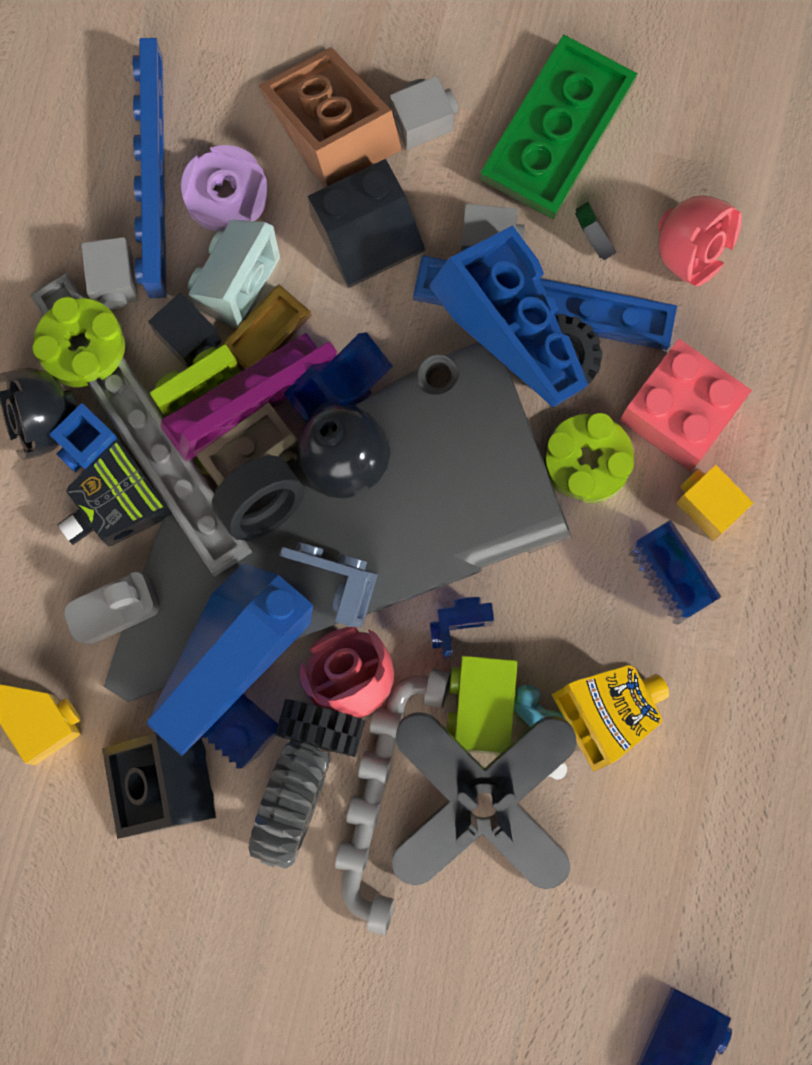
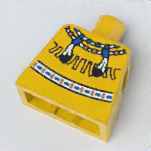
(611, 712)

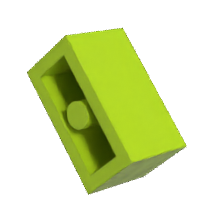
(483, 704)

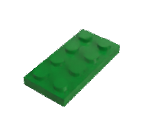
(558, 126)

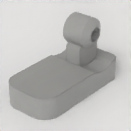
(111, 608)

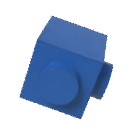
(82, 438)

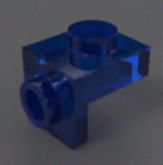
(465, 614)

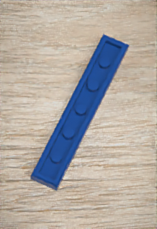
(608, 313)

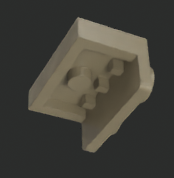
(254, 437)

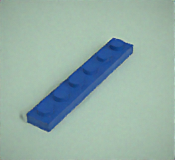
(150, 185)

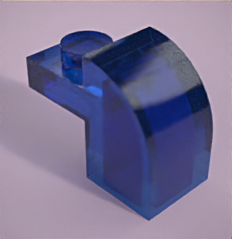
(342, 380)

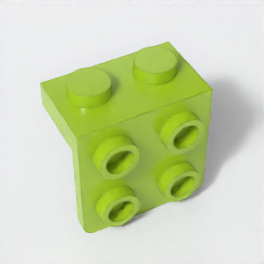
(179, 389)

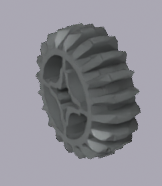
(288, 804)

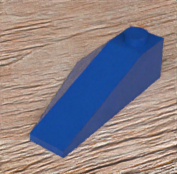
(503, 305)
(232, 645)

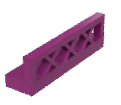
(236, 399)

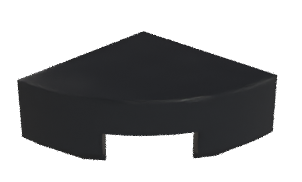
(594, 231)

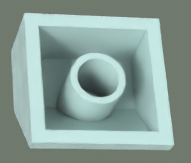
(235, 271)

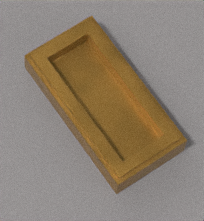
(267, 327)

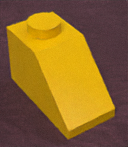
(36, 722)

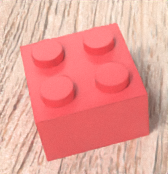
(685, 405)

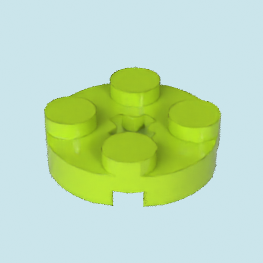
(69, 319)
(600, 435)

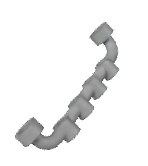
(365, 811)

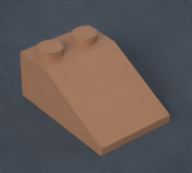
(332, 116)

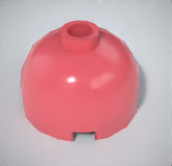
(696, 235)
(348, 672)

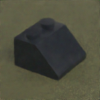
(366, 223)
(157, 786)

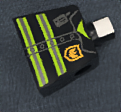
(112, 499)

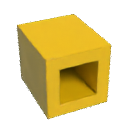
(713, 501)

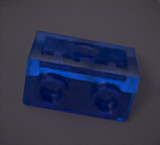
(686, 1033)

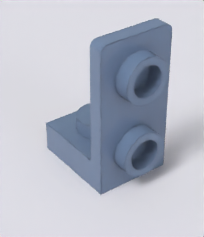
(350, 599)

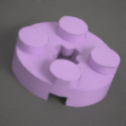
(212, 169)

